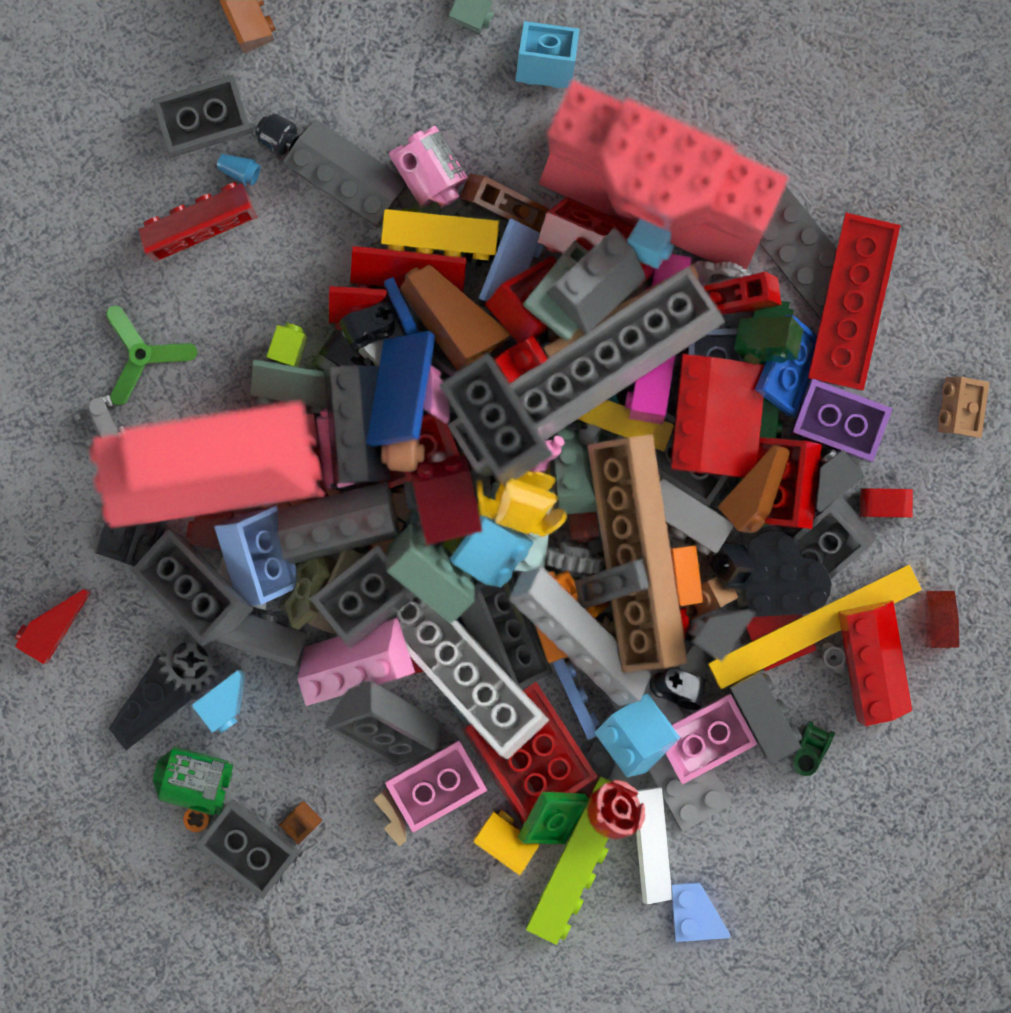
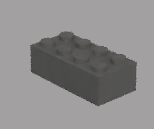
(496, 419)

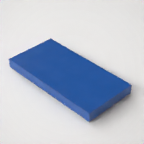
(400, 389)

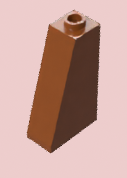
(455, 320)

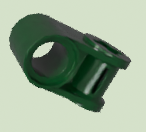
(812, 747)

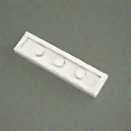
(653, 848)

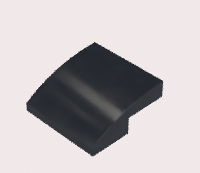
(129, 542)

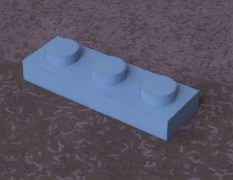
(577, 697)

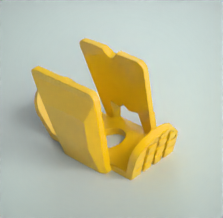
(524, 504)

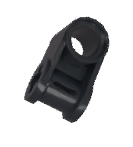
(367, 326)
(340, 352)
(679, 688)

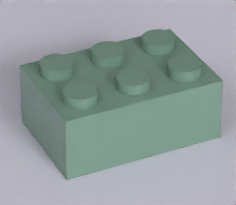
(430, 573)

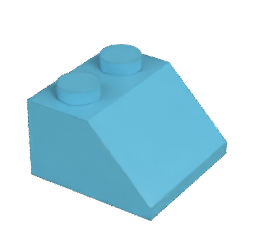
(547, 55)
(492, 553)
(222, 703)
(637, 736)

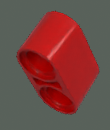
(886, 503)

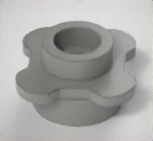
(826, 661)

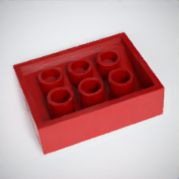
(197, 222)
(717, 417)
(543, 764)

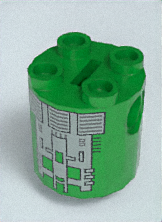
(192, 780)

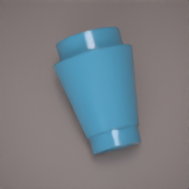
(239, 168)

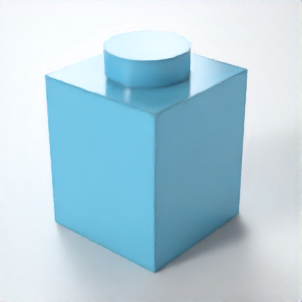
(651, 243)

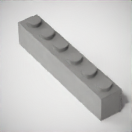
(577, 635)

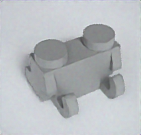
(100, 418)

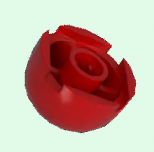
(615, 810)

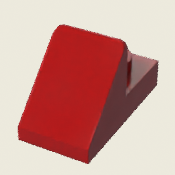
(520, 358)

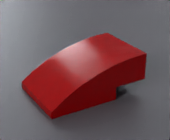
(437, 444)

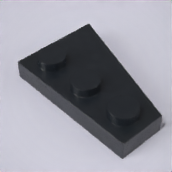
(148, 706)

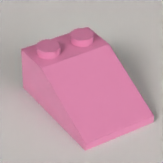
(709, 738)

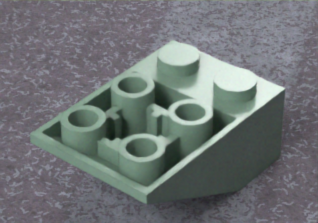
(543, 306)

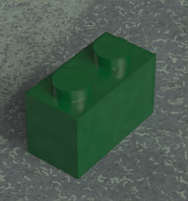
(768, 339)

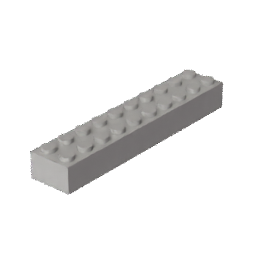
(608, 358)

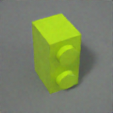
(287, 345)

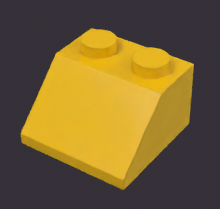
(501, 841)

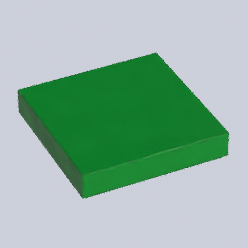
(553, 818)

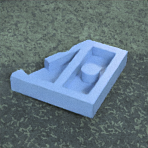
(695, 914)

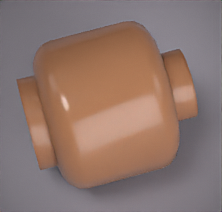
(403, 455)

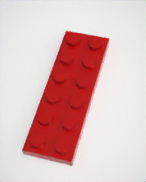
(854, 301)

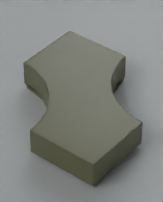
(309, 581)

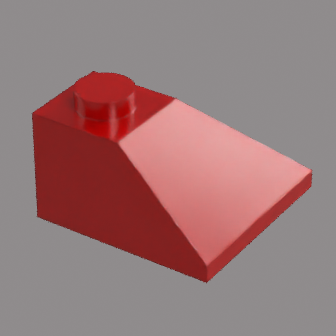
(347, 300)

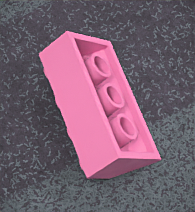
(333, 668)

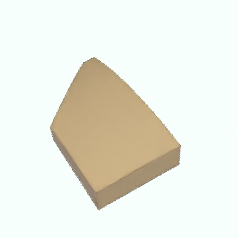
(396, 827)

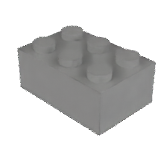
(693, 520)

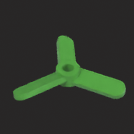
(134, 343)

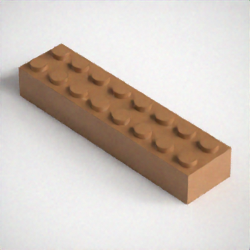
(632, 531)

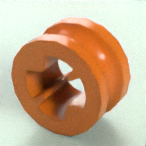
(195, 827)

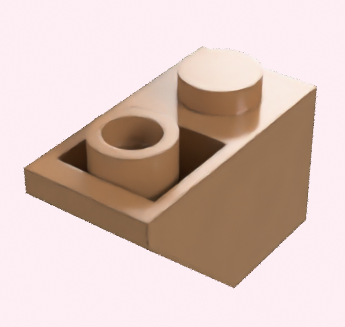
(713, 597)

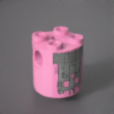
(429, 168)

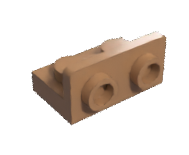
(963, 406)

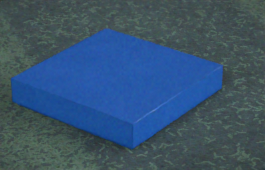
(400, 306)

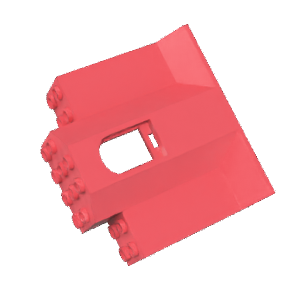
(660, 172)
(208, 465)

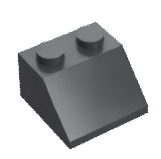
(835, 477)

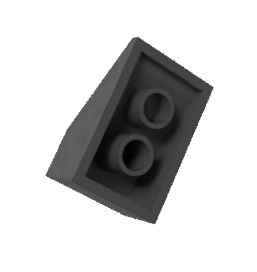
(836, 537)

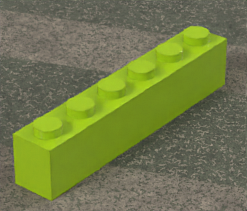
(569, 879)

